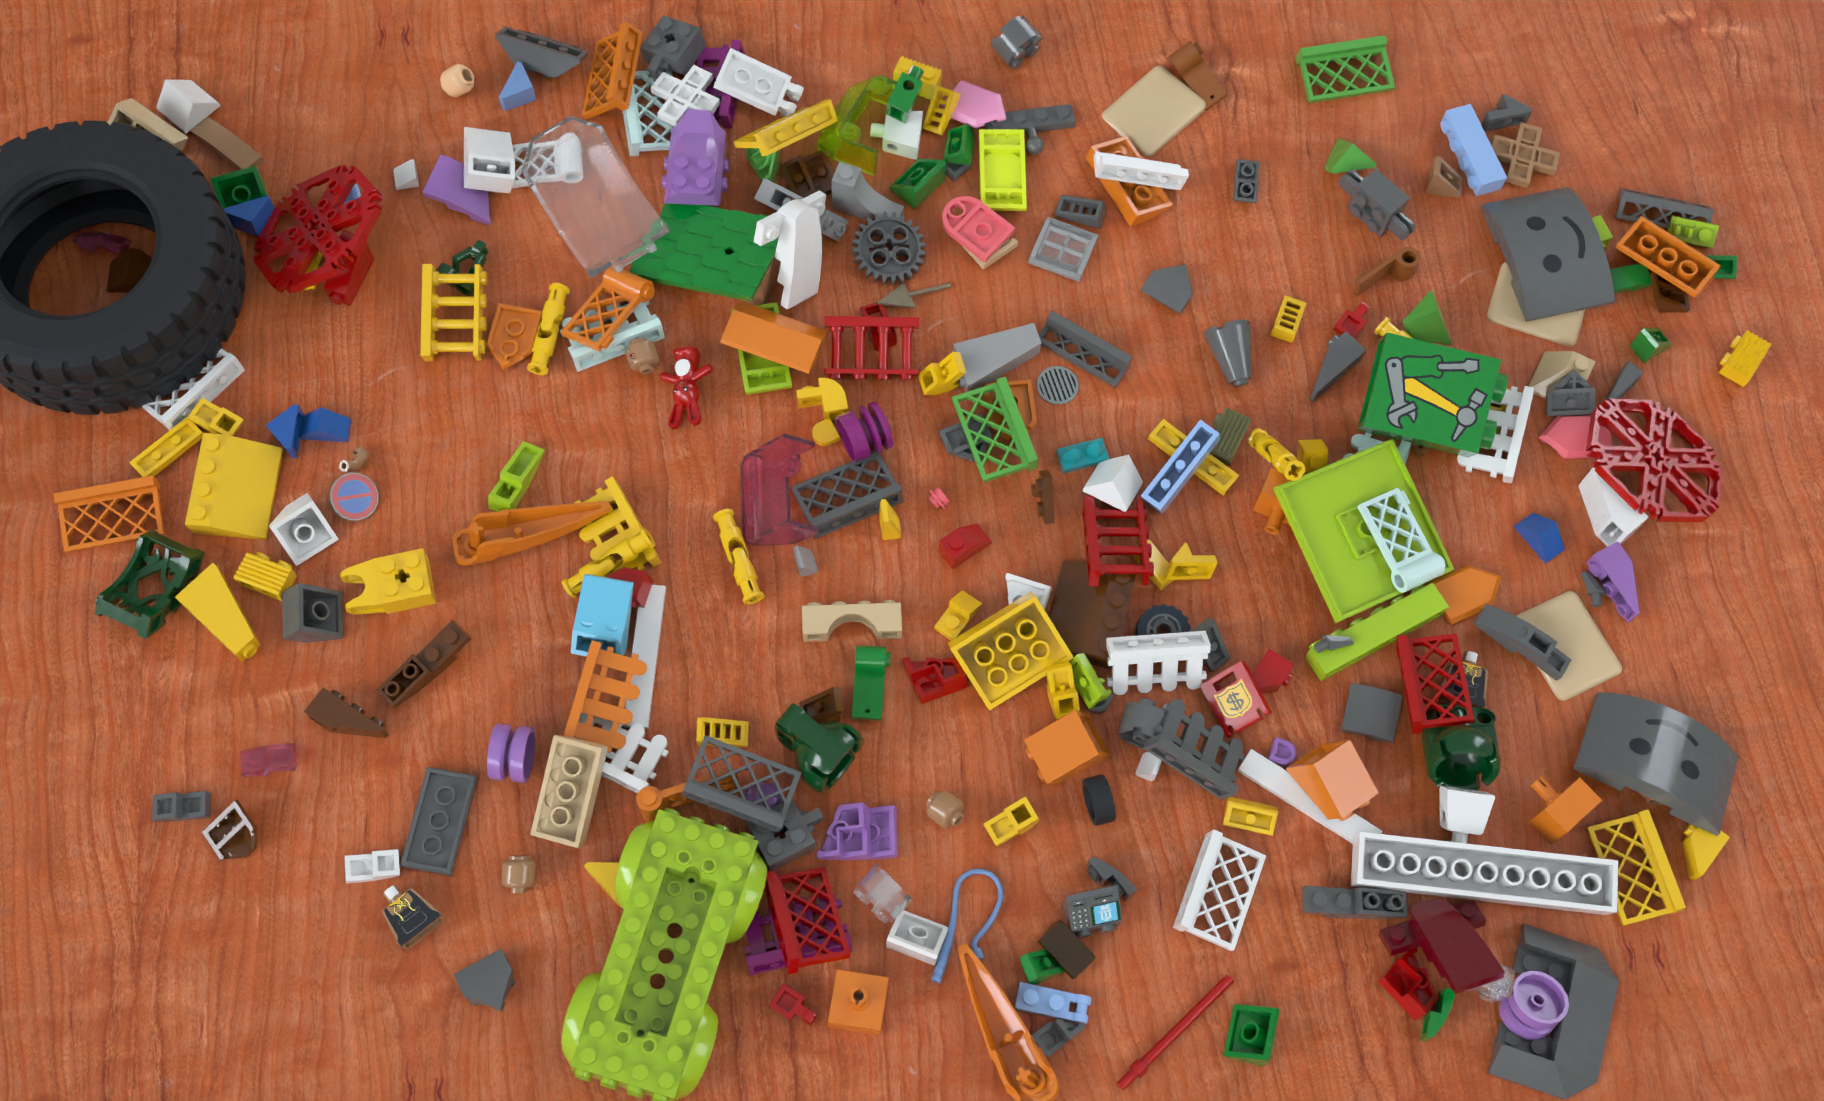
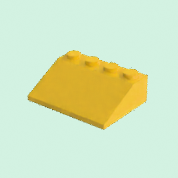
(233, 487)
(1010, 650)

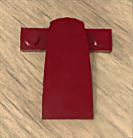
(1448, 941)

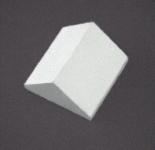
(185, 103)
(1115, 482)
(917, 937)

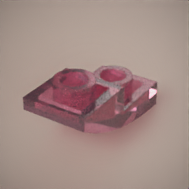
(95, 240)
(268, 758)

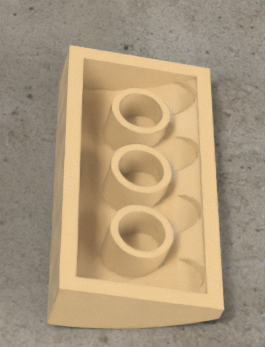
(569, 791)

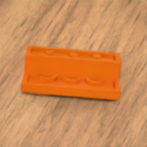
(774, 337)

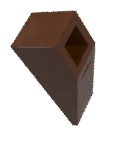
(339, 717)

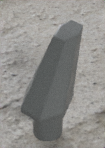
(1593, 589)
(1332, 642)

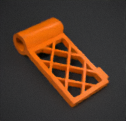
(623, 287)
(651, 799)

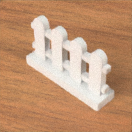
(1501, 442)
(1153, 648)
(622, 759)

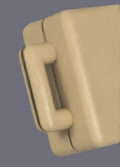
(1154, 110)
(1506, 312)
(1579, 639)

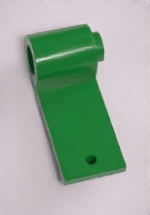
(869, 682)

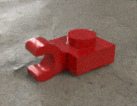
(1352, 321)
(790, 1003)

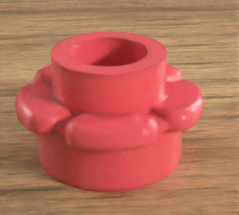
(938, 498)

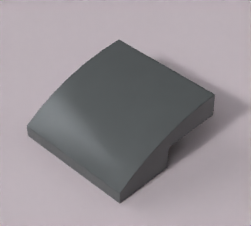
(1372, 713)

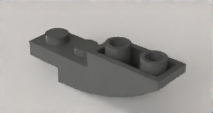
(1525, 638)
(1354, 903)

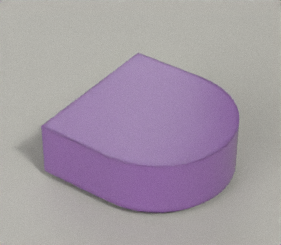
(1282, 752)

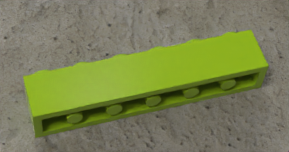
(1379, 629)

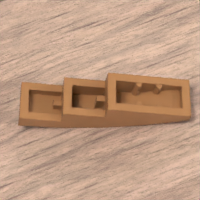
(226, 144)

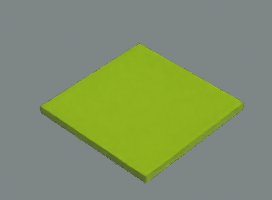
(1335, 535)

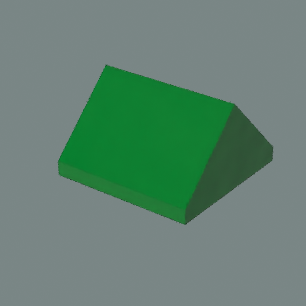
(919, 181)
(239, 186)
(1251, 1034)

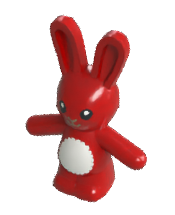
(685, 390)

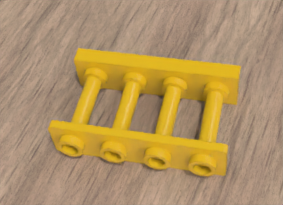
(431, 301)

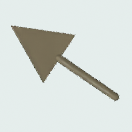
(902, 298)

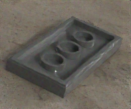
(439, 821)

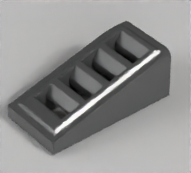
(1086, 219)
(1626, 380)

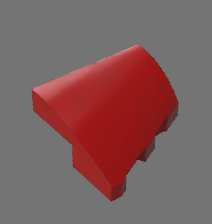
(935, 677)
(1409, 985)

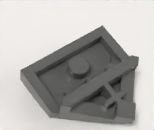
(1169, 287)
(1570, 396)
(956, 442)
(487, 981)

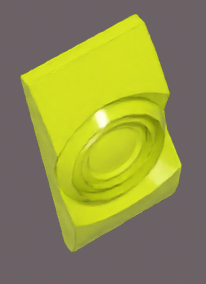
(1002, 169)

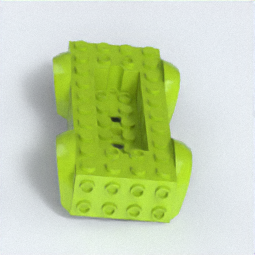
(664, 1036)

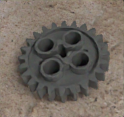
(885, 229)

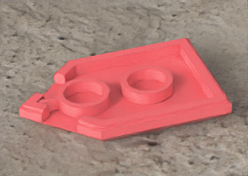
(1569, 436)

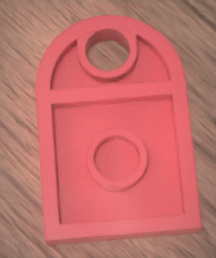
(977, 227)

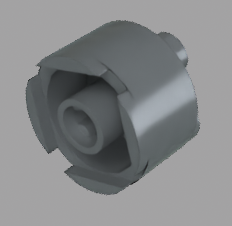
(1017, 41)
(1140, 722)

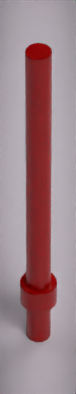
(1139, 1067)

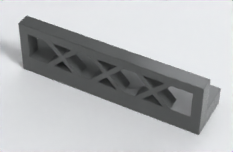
(1660, 202)
(1090, 344)

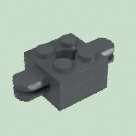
(1377, 203)

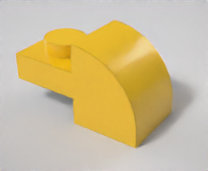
(942, 376)
(215, 419)
(1061, 689)
(1013, 821)

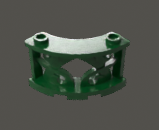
(126, 586)

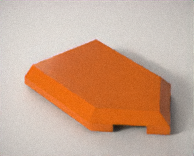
(513, 333)
(1024, 398)
(1467, 592)

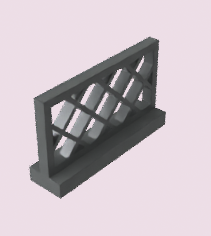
(835, 517)
(739, 805)

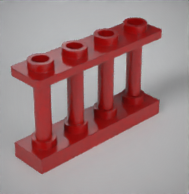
(883, 325)
(1095, 550)

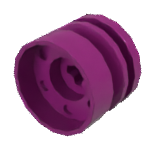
(868, 430)

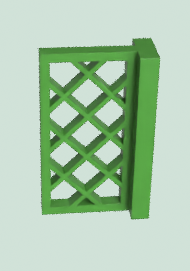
(1341, 51)
(1012, 419)

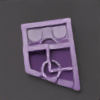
(447, 186)
(861, 833)

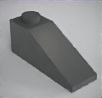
(1340, 358)

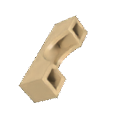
(881, 618)

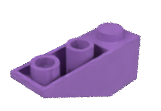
(1616, 575)

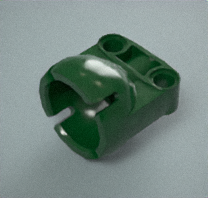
(820, 748)
(1462, 752)

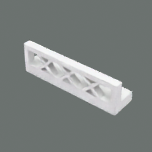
(1139, 171)

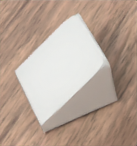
(406, 175)
(1148, 766)

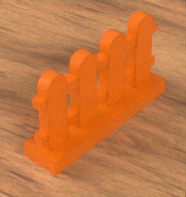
(610, 686)

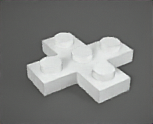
(684, 94)

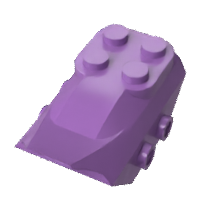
(696, 161)

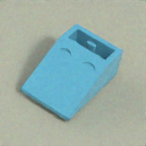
(602, 615)

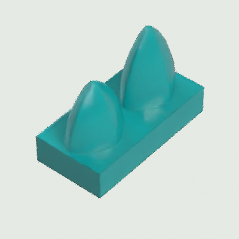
(1082, 455)

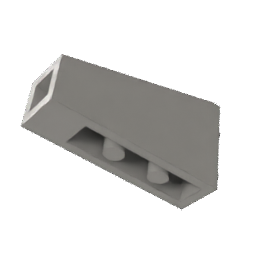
(777, 196)
(996, 354)

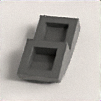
(181, 806)

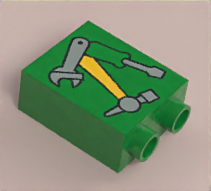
(1432, 395)

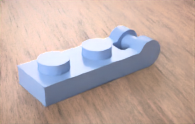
(1052, 1003)

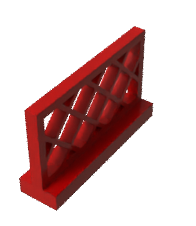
(1413, 690)
(785, 927)

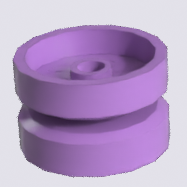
(511, 753)
(1535, 1005)

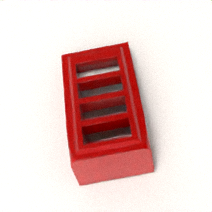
(874, 336)

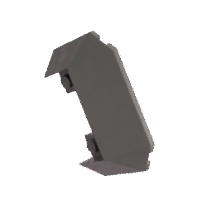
(1577, 1044)

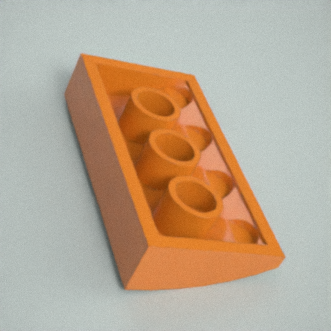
(1135, 201)

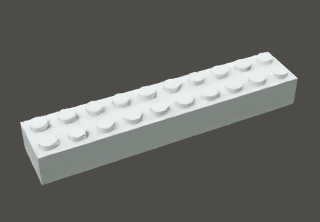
(1485, 873)

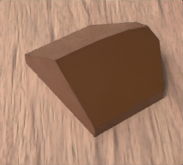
(127, 270)
(1668, 296)
(232, 833)

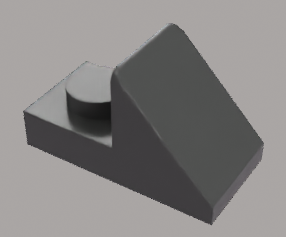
(1508, 114)
(1218, 651)

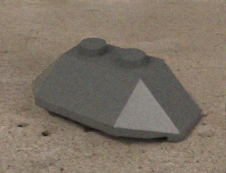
(539, 52)

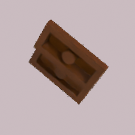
(809, 174)

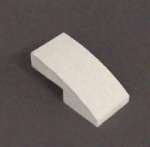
(372, 866)

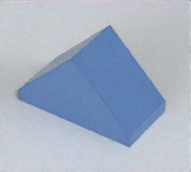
(517, 89)

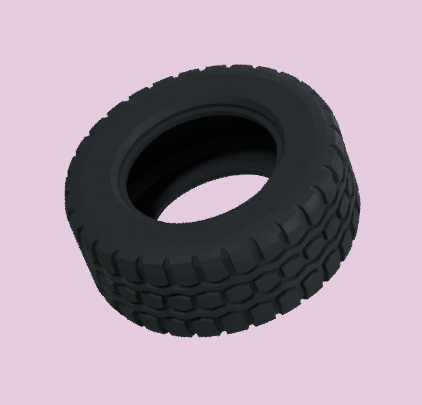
(164, 324)

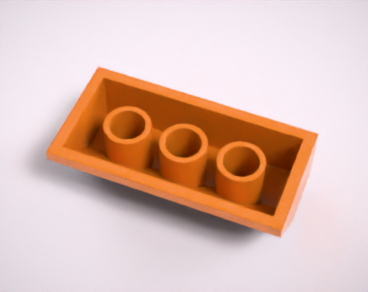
(1668, 257)

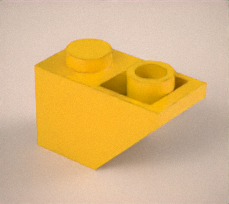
(1312, 454)

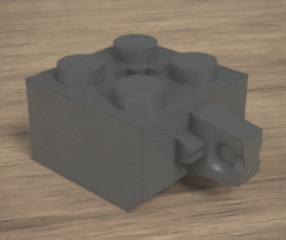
(672, 47)
(797, 841)

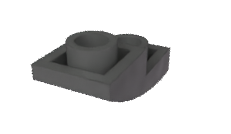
(1246, 181)
(1103, 872)

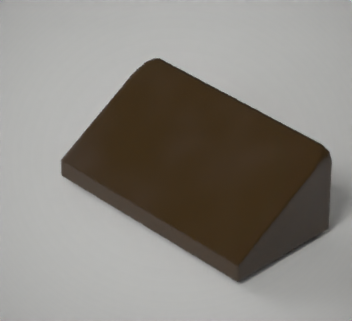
(1066, 949)

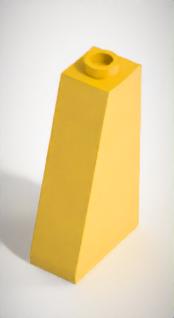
(218, 610)

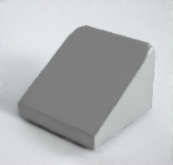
(805, 561)

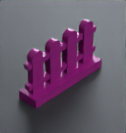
(727, 109)
(763, 961)

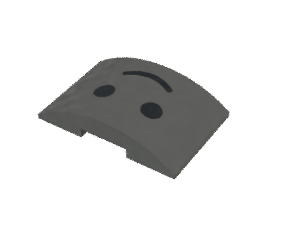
(1551, 253)
(1659, 756)

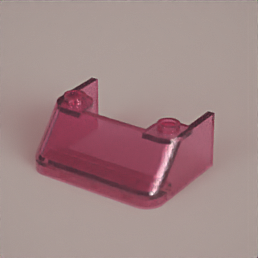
(766, 492)

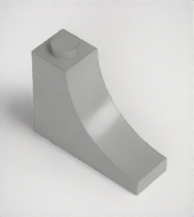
(856, 197)

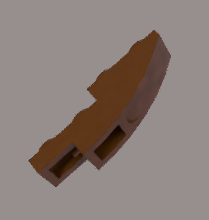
(425, 666)

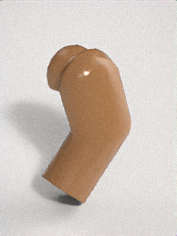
(356, 463)

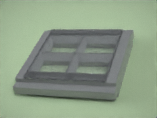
(1063, 249)

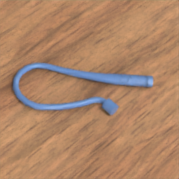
(947, 945)

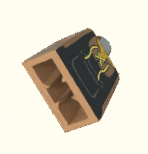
(1475, 677)
(410, 916)

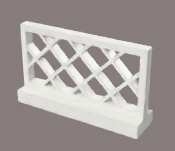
(209, 387)
(1198, 884)

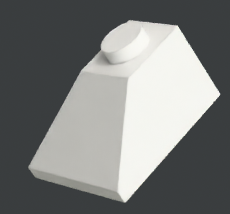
(302, 529)

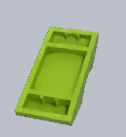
(760, 373)

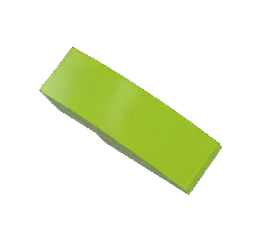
(515, 477)

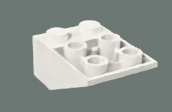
(488, 160)
(1609, 514)

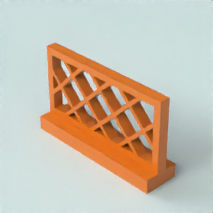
(621, 75)
(108, 493)

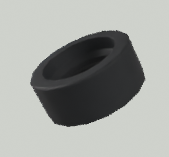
(1099, 800)

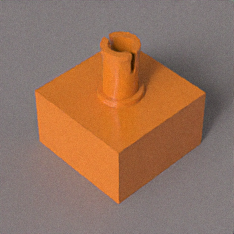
(1268, 502)
(1562, 808)
(858, 1002)

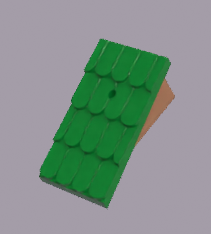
(712, 254)

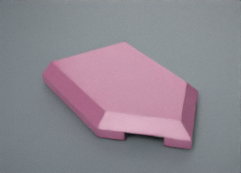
(977, 105)

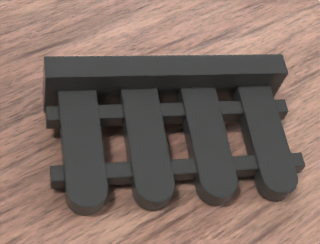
(1183, 756)

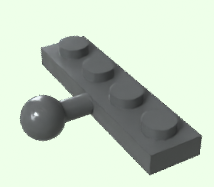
(1035, 121)

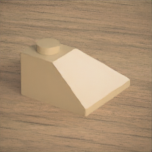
(1555, 366)

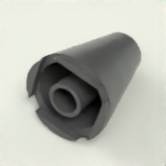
(1232, 350)

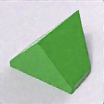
(1347, 156)
(764, 166)
(1427, 322)

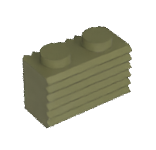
(1232, 430)

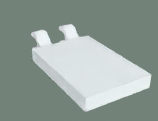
(757, 84)

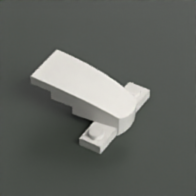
(797, 247)

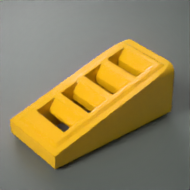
(950, 105)
(1283, 332)
(888, 521)
(715, 723)

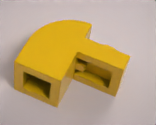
(828, 394)

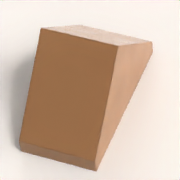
(1443, 179)

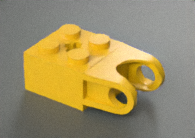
(384, 583)

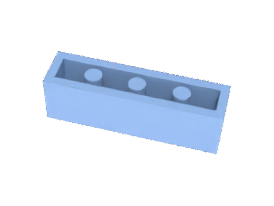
(1473, 150)
(1180, 467)

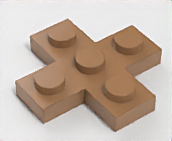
(1524, 155)

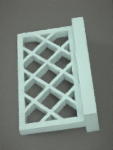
(634, 125)

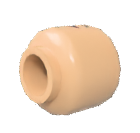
(457, 80)

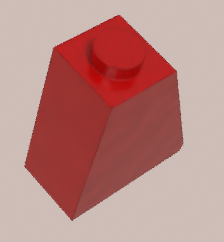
(346, 285)

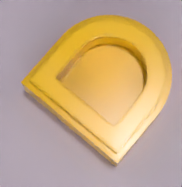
(825, 433)

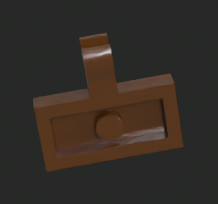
(1044, 490)

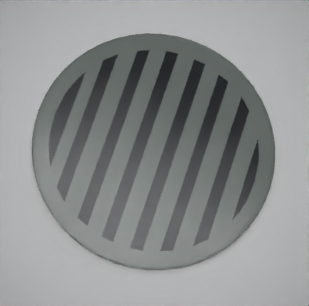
(1057, 385)

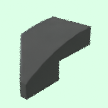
(1055, 1035)

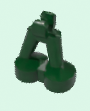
(477, 254)

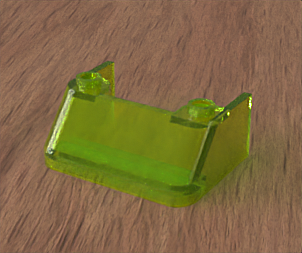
(843, 137)

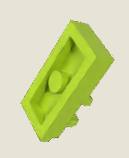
(1693, 231)
(1087, 682)

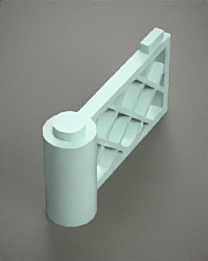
(1409, 571)

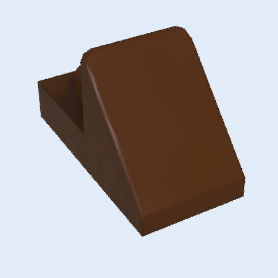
(824, 706)

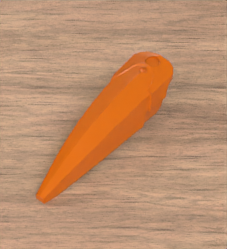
(520, 529)
(1010, 1045)

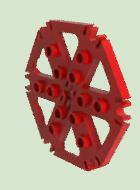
(305, 240)
(1671, 462)

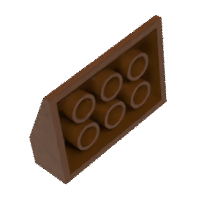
(1090, 613)

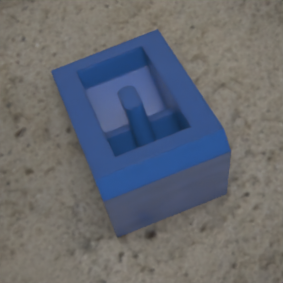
(251, 215)
(325, 426)
(287, 428)
(1541, 535)

